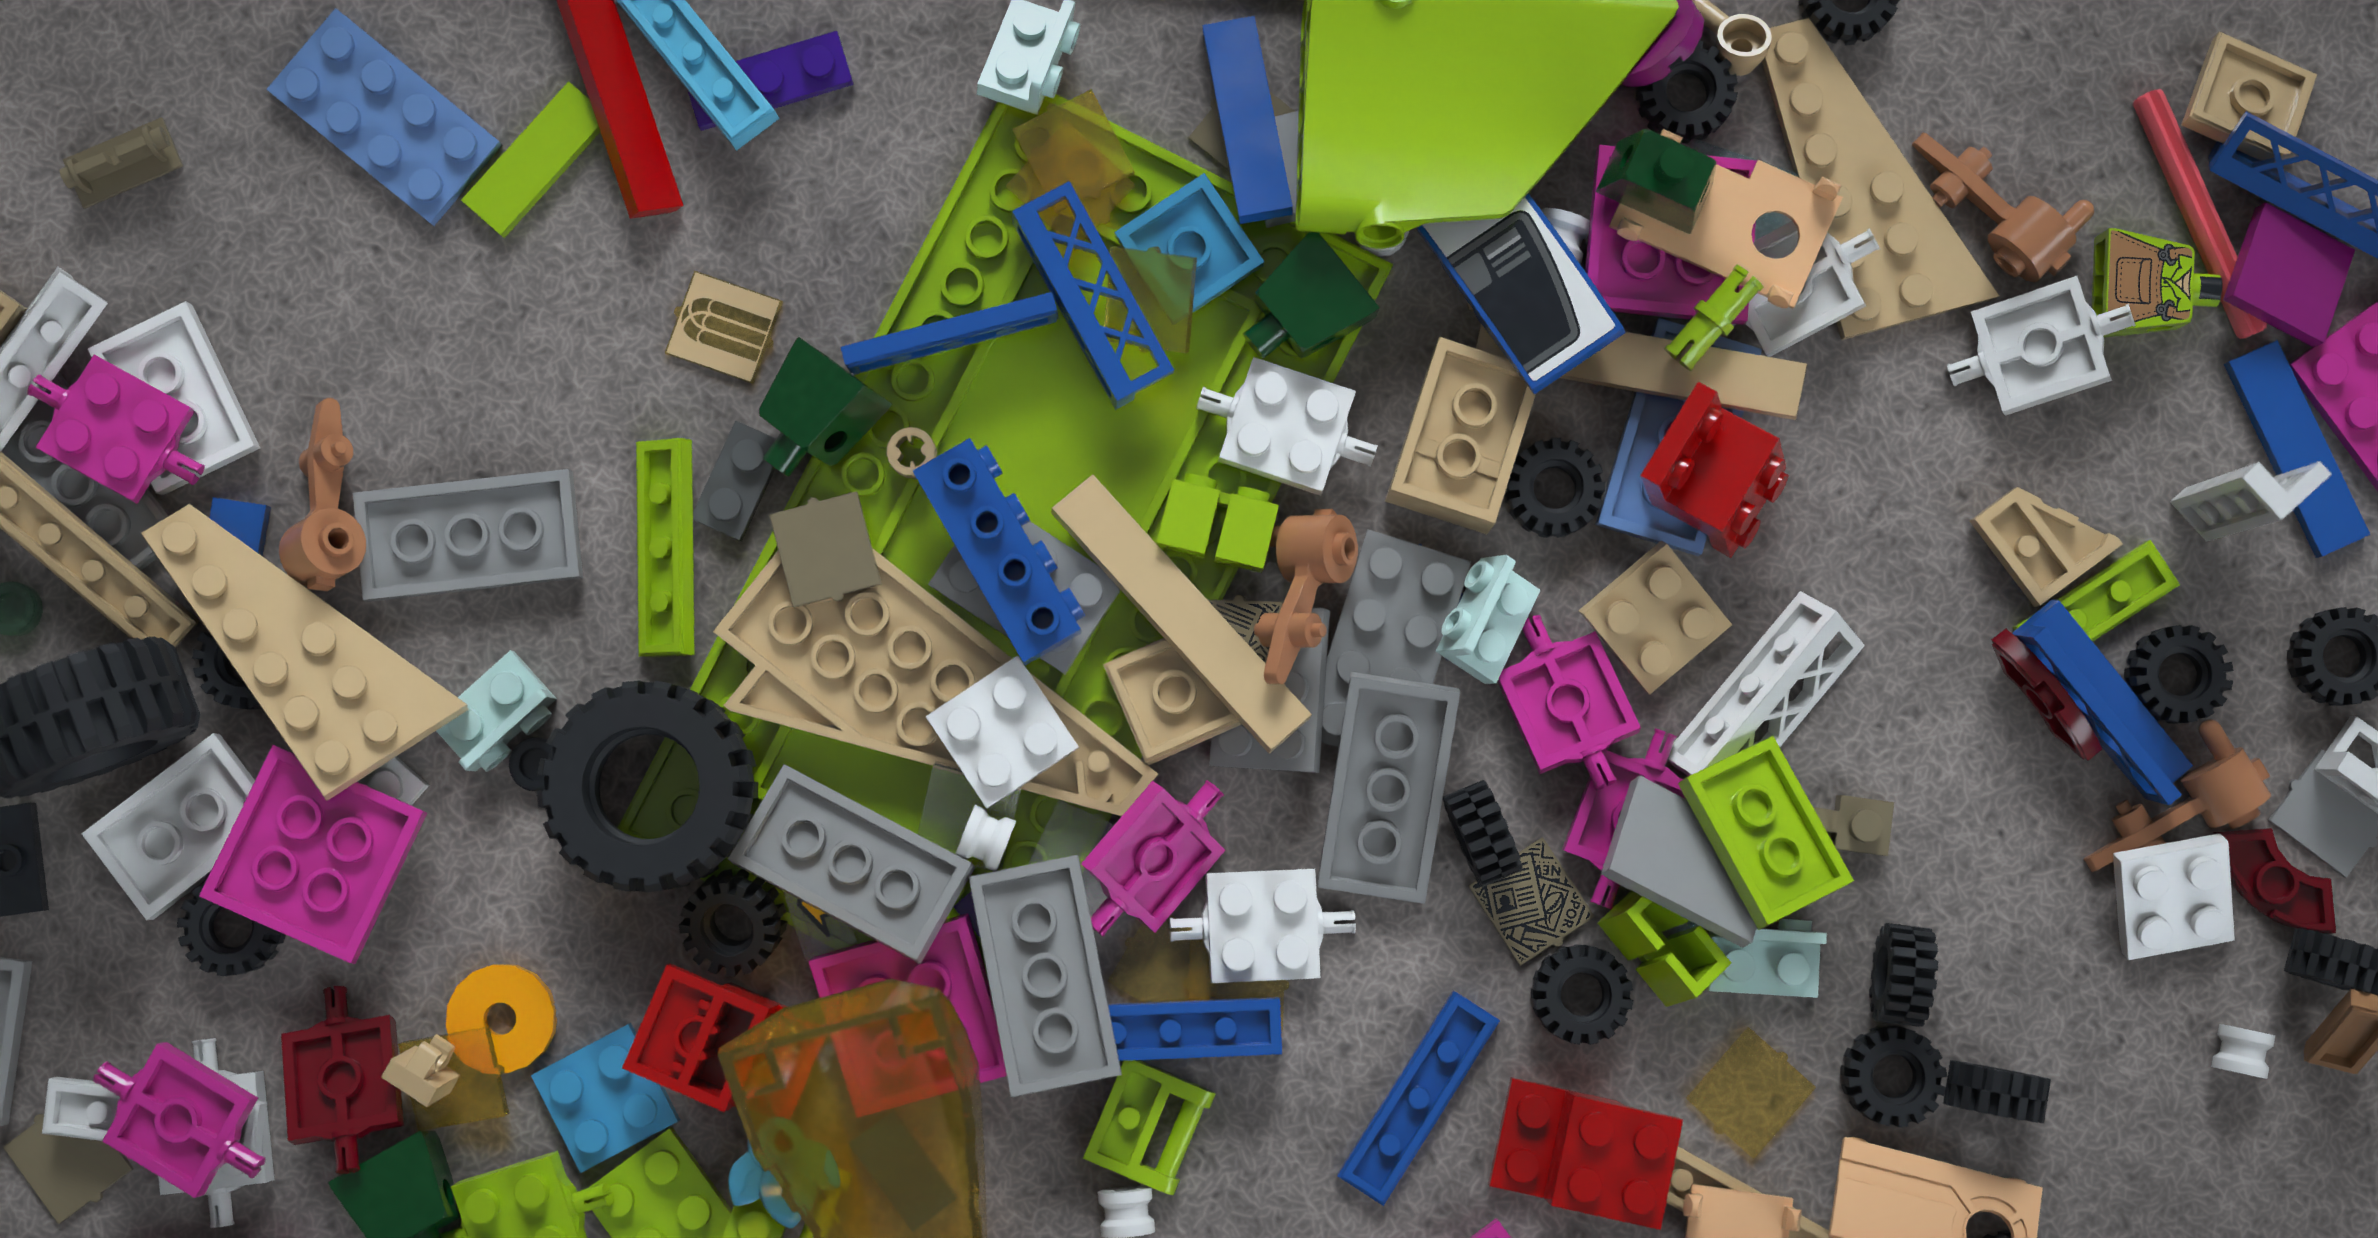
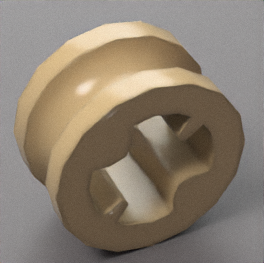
(895, 455)

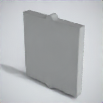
(2326, 820)

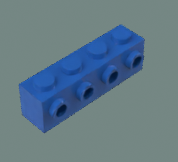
(998, 551)

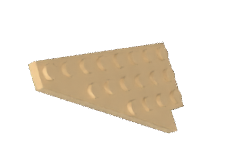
(885, 662)

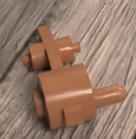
(2027, 237)
(327, 539)
(1308, 554)
(2221, 790)

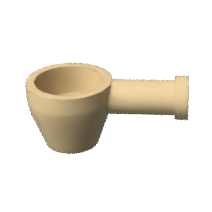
(1739, 38)

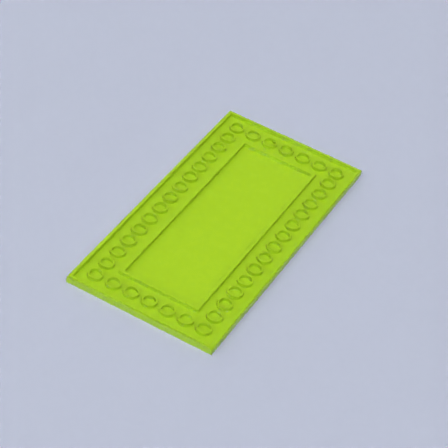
(1048, 431)

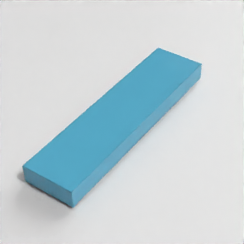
(703, 67)

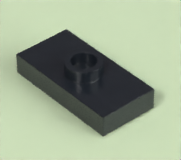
(21, 861)

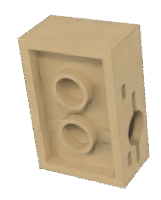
(1462, 437)

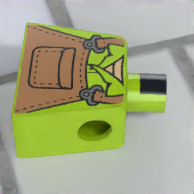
(2150, 277)

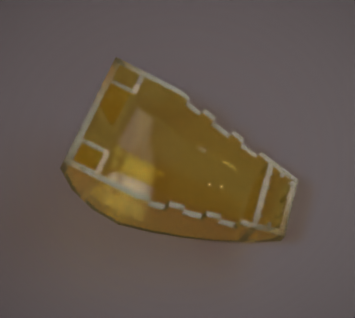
(867, 1112)

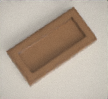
(2347, 1034)

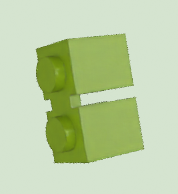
(1191, 516)
(1672, 966)

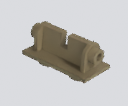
(121, 163)

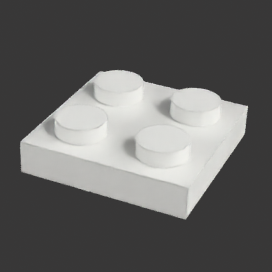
(1002, 732)
(2174, 896)

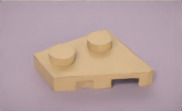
(2040, 544)

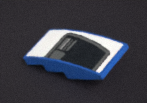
(1526, 291)

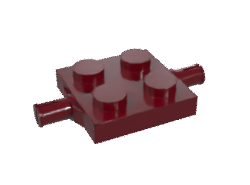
(337, 1081)

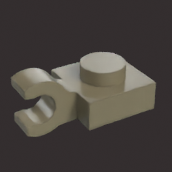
(1859, 824)

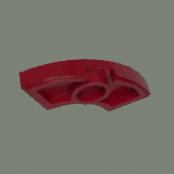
(2046, 695)
(2275, 886)

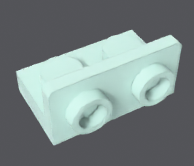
(1027, 55)
(1488, 618)
(499, 707)
(1775, 963)

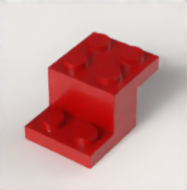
(1715, 471)
(685, 1030)
(1586, 1153)

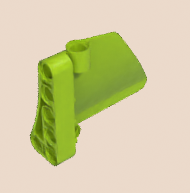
(1450, 103)

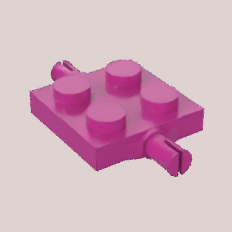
(115, 429)
(1568, 702)
(1600, 809)
(1153, 856)
(179, 1119)

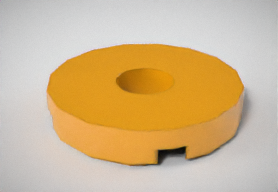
(527, 997)

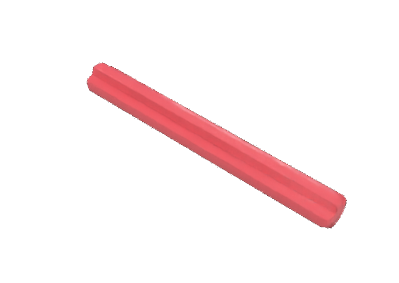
(2193, 200)

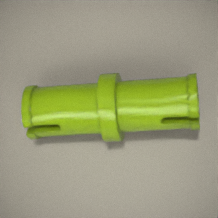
(1713, 317)

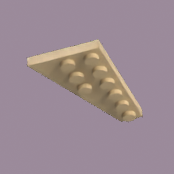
(1837, 136)
(314, 672)

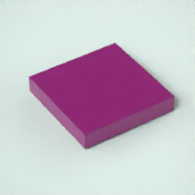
(2289, 275)

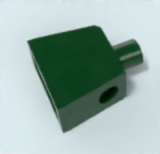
(1659, 178)
(1309, 301)
(817, 409)
(401, 1190)

